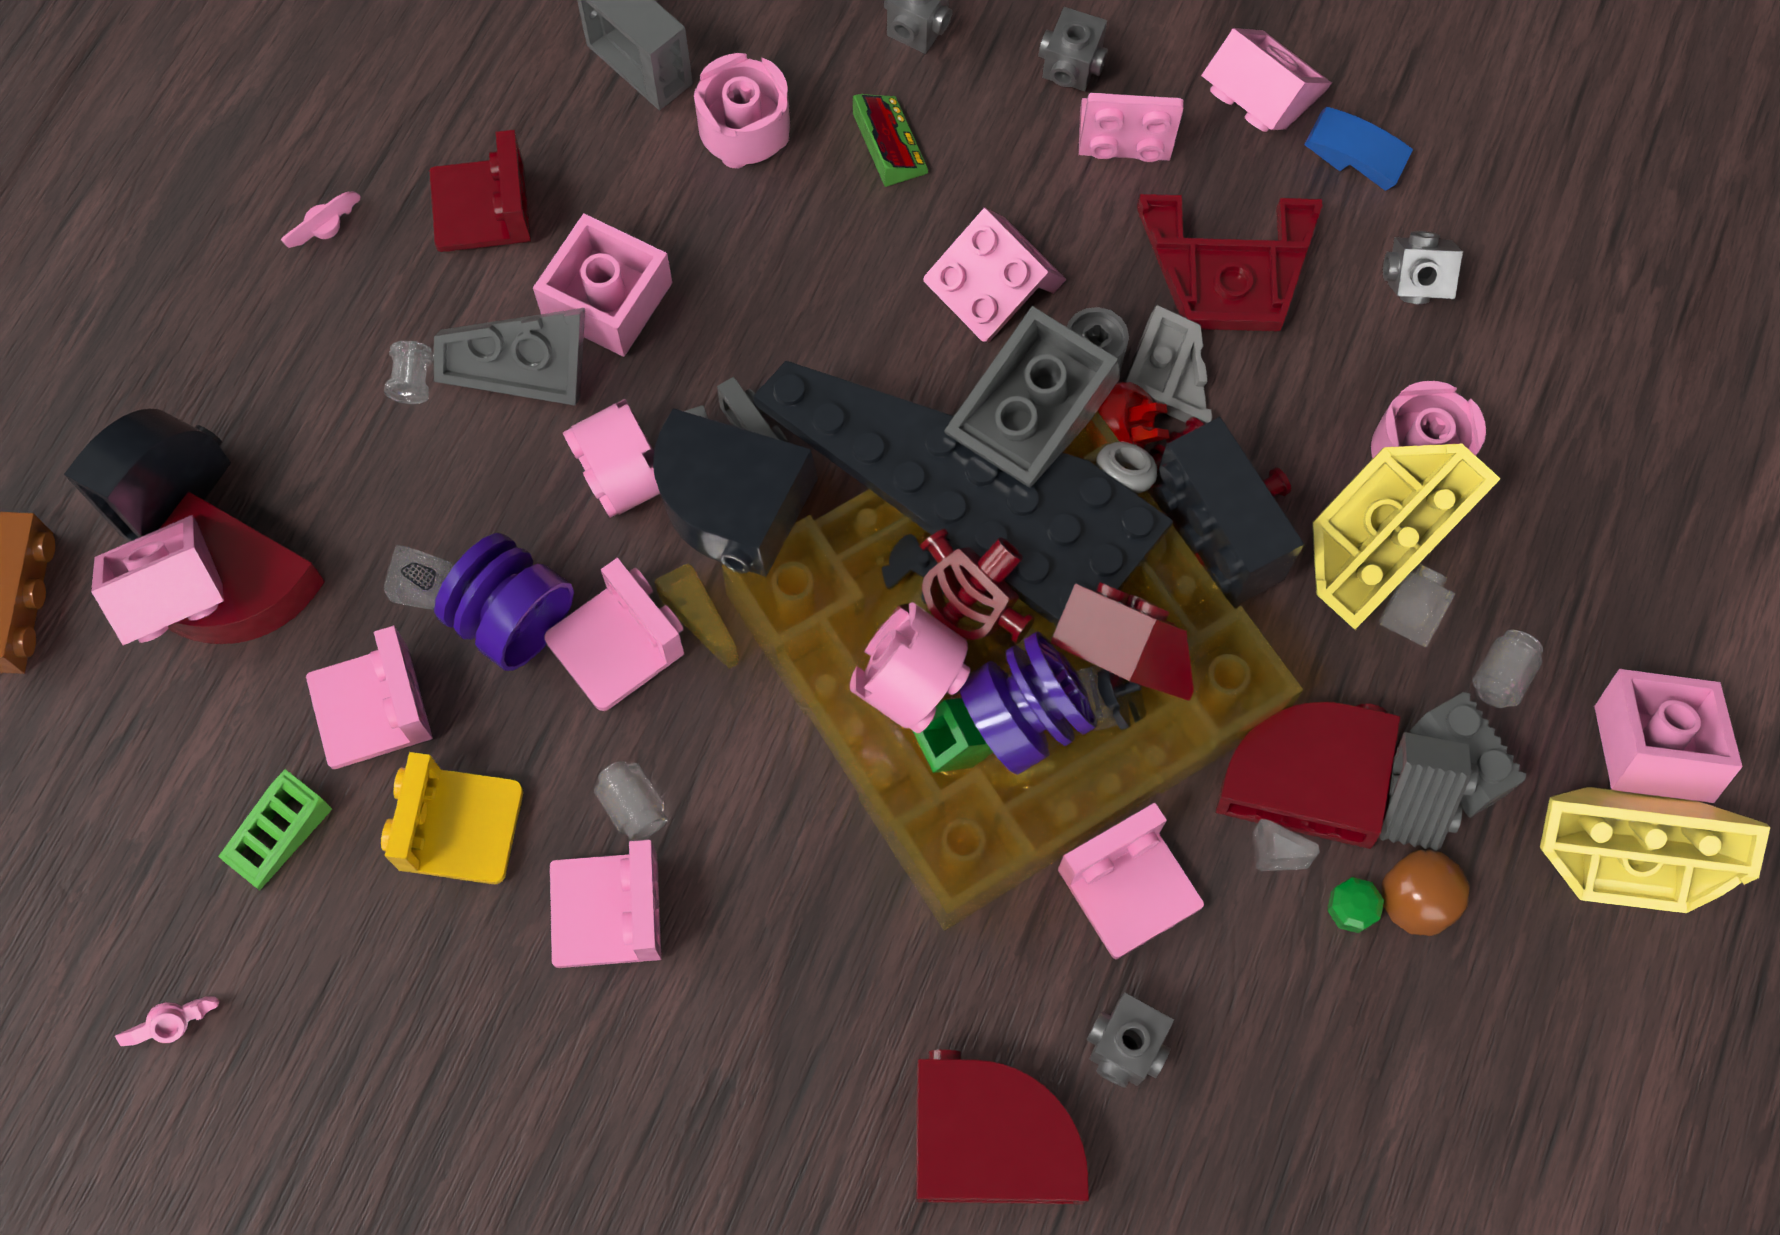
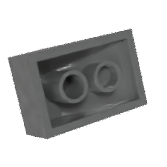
(1034, 397)

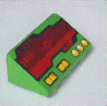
(888, 138)

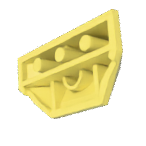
(1392, 522)
(1650, 848)

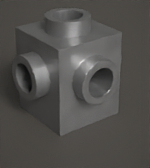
(917, 21)
(1074, 49)
(1422, 267)
(1143, 1028)

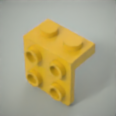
(451, 822)

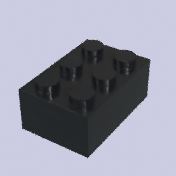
(1226, 512)

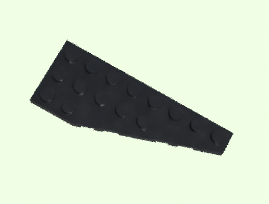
(1067, 526)

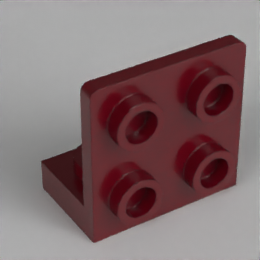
(481, 200)

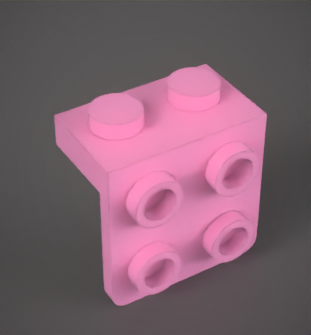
(616, 638)

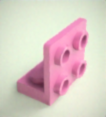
(1129, 126)
(990, 274)
(369, 703)
(1130, 883)
(606, 908)

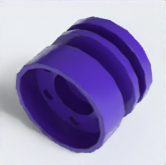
(503, 601)
(1036, 698)

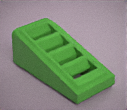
(260, 818)

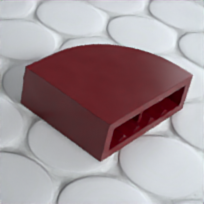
(259, 578)
(1315, 771)
(993, 1136)

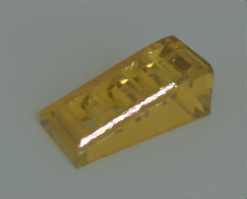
(691, 604)

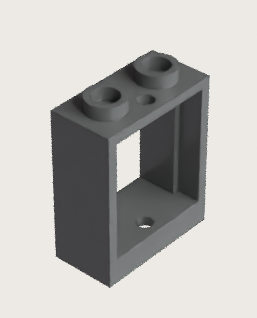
(640, 45)

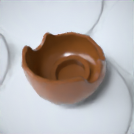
(1425, 892)

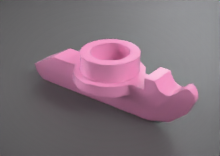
(322, 220)
(167, 1021)

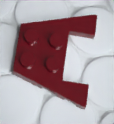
(1230, 280)

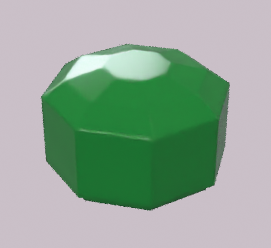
(1355, 905)

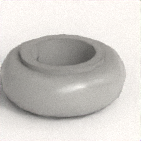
(1141, 465)

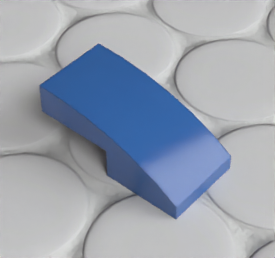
(1352, 141)

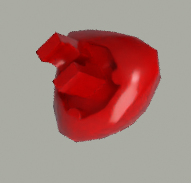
(1132, 415)

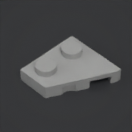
(1171, 365)

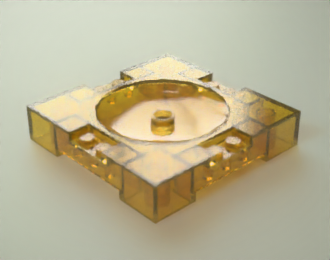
(983, 827)

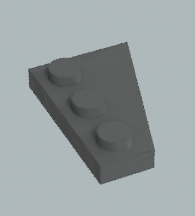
(516, 356)

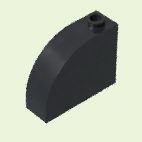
(145, 468)
(731, 489)

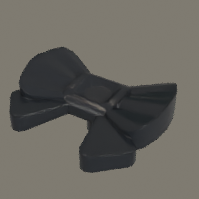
(907, 557)
(1117, 693)

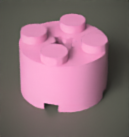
(742, 109)
(1430, 416)
(615, 458)
(911, 667)

